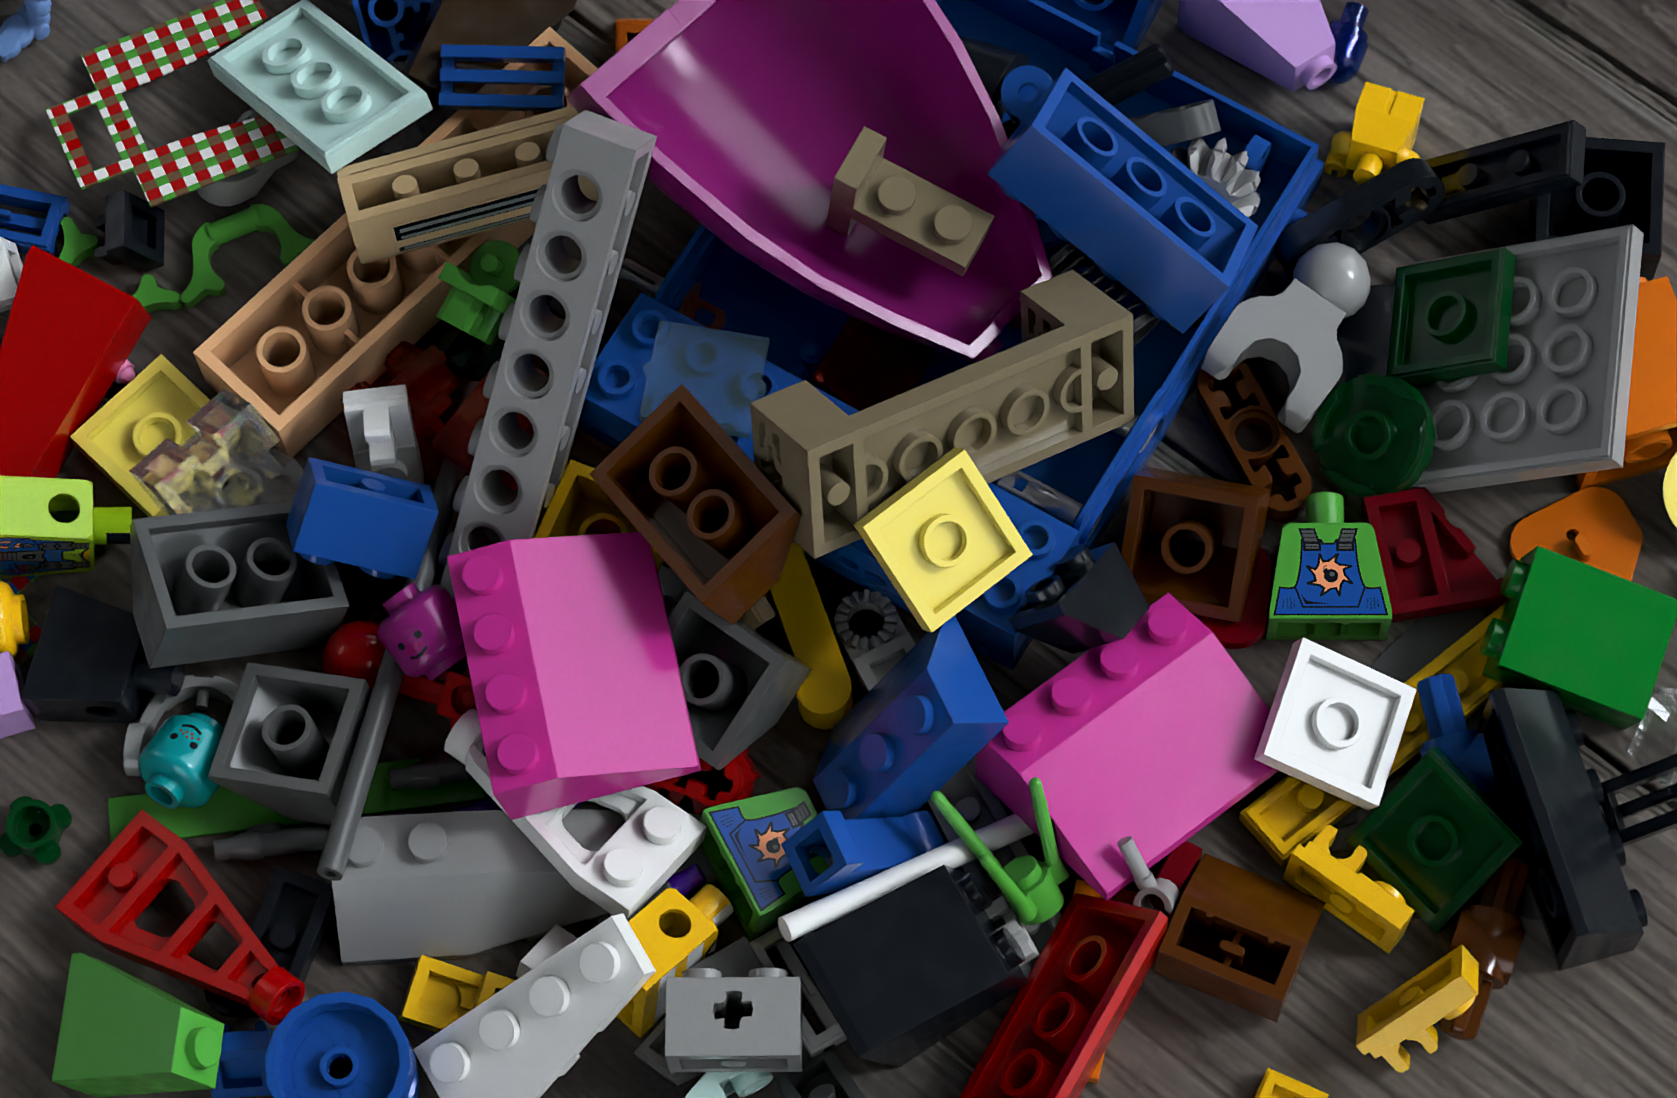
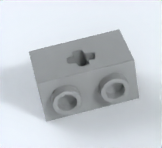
(766, 1036)

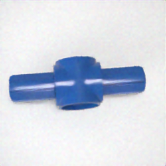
(1450, 731)

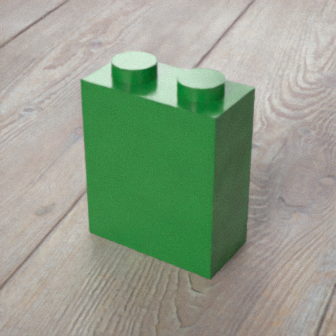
(1579, 636)

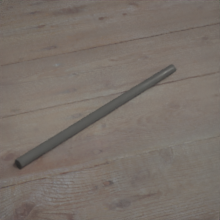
(385, 692)

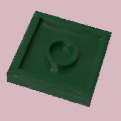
(1452, 317)
(1437, 839)

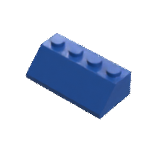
(1124, 201)

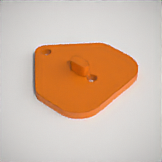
(1603, 529)

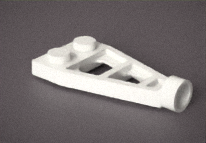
(629, 865)

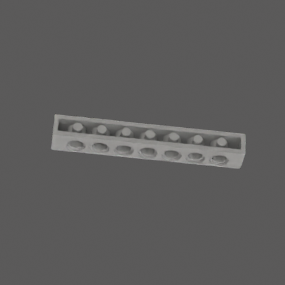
(617, 164)

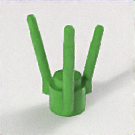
(1025, 882)

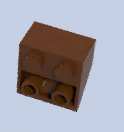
(1238, 937)

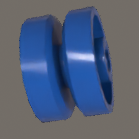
(336, 1035)

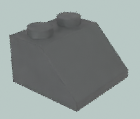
(730, 680)
(291, 740)

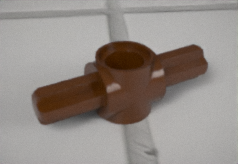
(1493, 939)

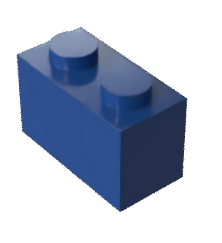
(361, 519)

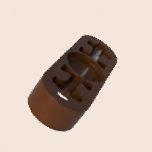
(1288, 468)

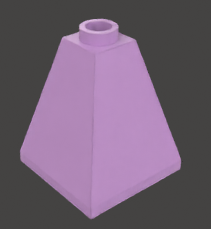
(1272, 37)

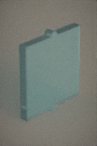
(714, 365)

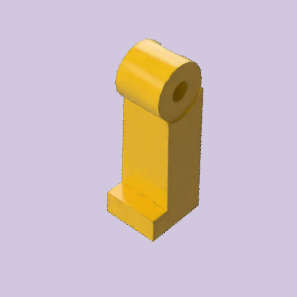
(810, 639)

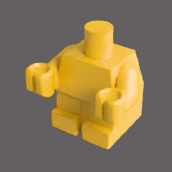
(1380, 134)

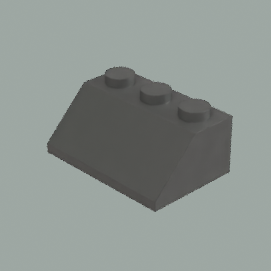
(228, 586)

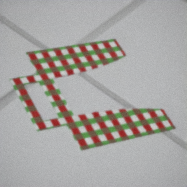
(143, 58)

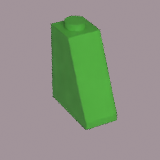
(131, 1036)

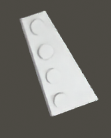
(540, 1021)

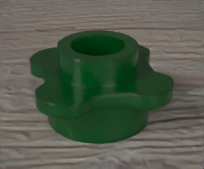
(22, 817)

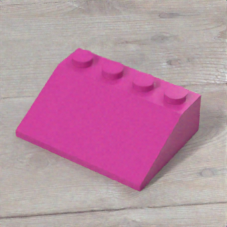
(571, 668)
(1133, 744)

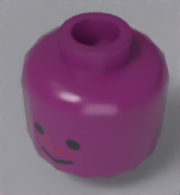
(422, 631)

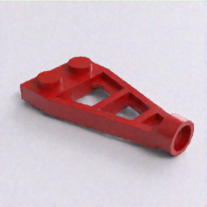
(130, 878)

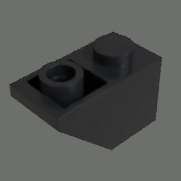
(1084, 603)

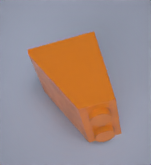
(1653, 388)

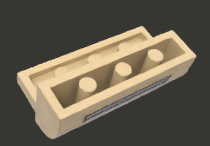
(450, 187)

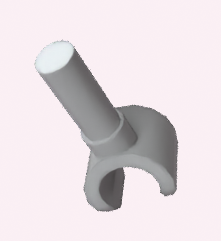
(1145, 880)

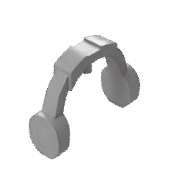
(193, 687)

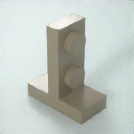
(904, 207)

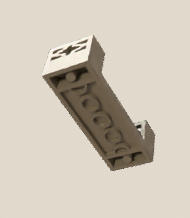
(1006, 411)

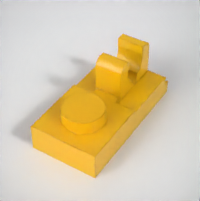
(1364, 905)
(1412, 1009)

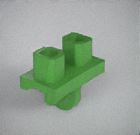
(481, 298)

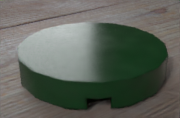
(1373, 435)

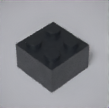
(1618, 189)

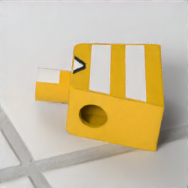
(675, 937)

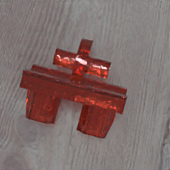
(426, 383)

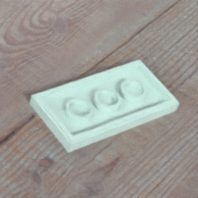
(319, 85)

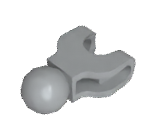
(1297, 328)

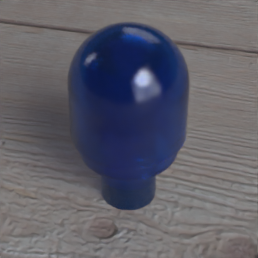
(1350, 42)

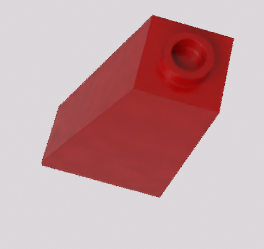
(59, 360)

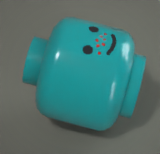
(179, 761)

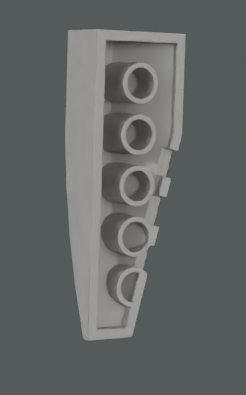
(460, 885)

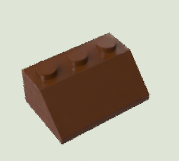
(701, 505)

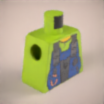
(54, 526)

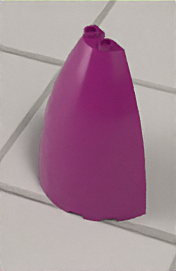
(761, 113)

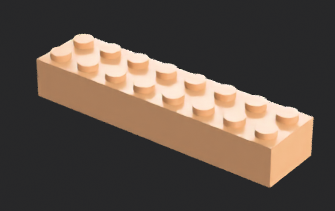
(336, 320)

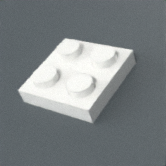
(1335, 724)

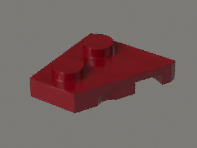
(1427, 559)

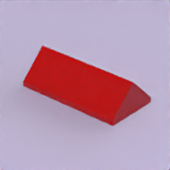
(1071, 1002)

